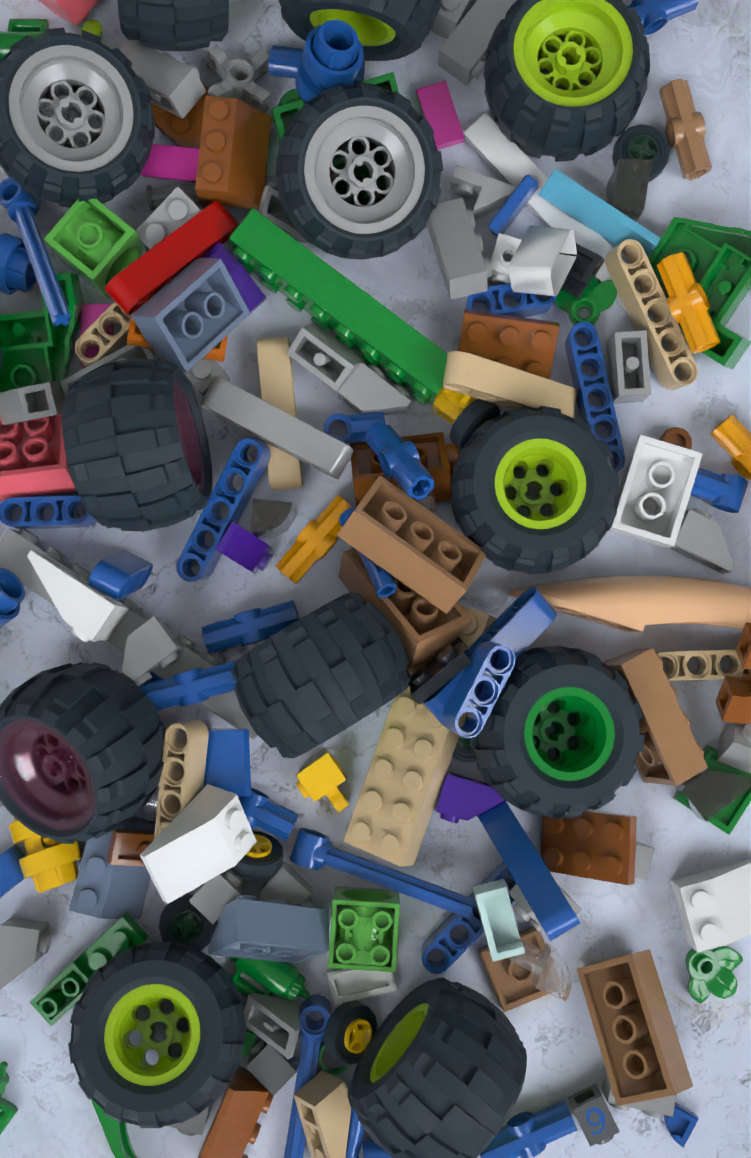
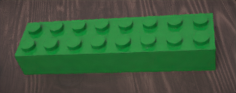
(340, 307)

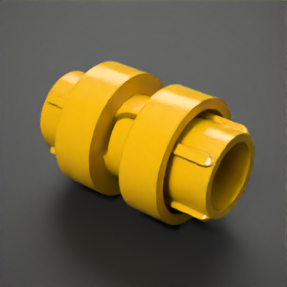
(45, 865)

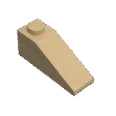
(325, 1115)

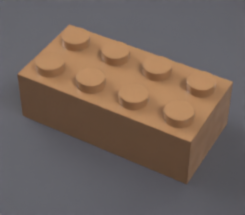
(413, 544)

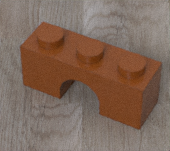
(735, 692)

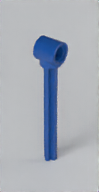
(22, 210)
(315, 851)
(312, 1035)

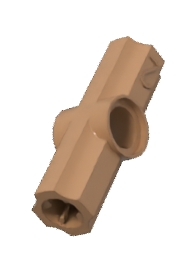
(685, 129)

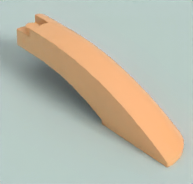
(643, 600)

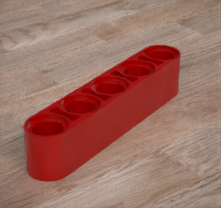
(171, 256)

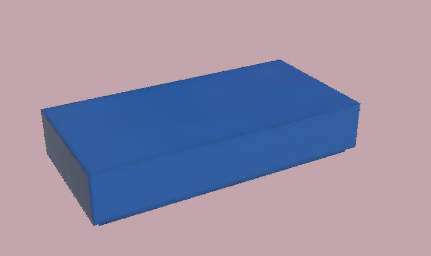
(513, 205)

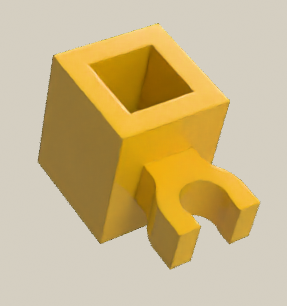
(451, 404)
(323, 778)

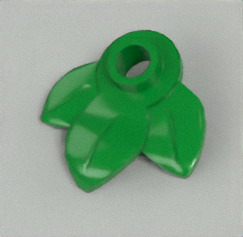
(594, 298)
(714, 975)

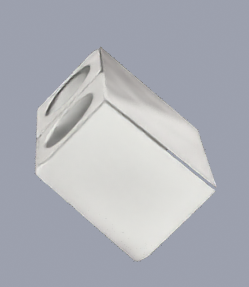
(537, 261)

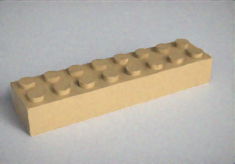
(407, 772)

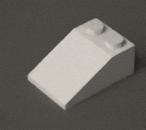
(655, 492)
(81, 606)
(199, 843)
(715, 905)

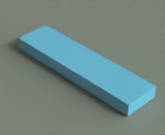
(595, 212)

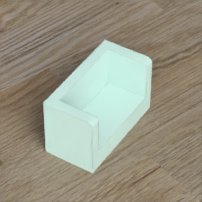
(498, 920)

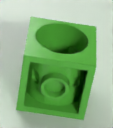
(94, 243)
(364, 929)

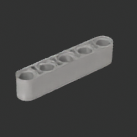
(276, 427)

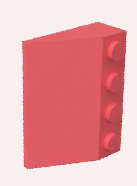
(34, 459)

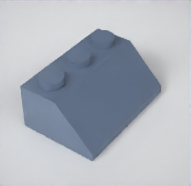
(192, 313)
(110, 889)
(270, 930)

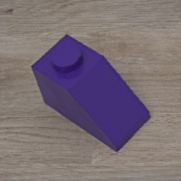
(244, 283)
(245, 548)
(464, 798)

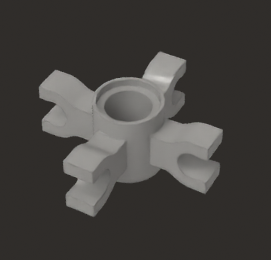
(239, 77)

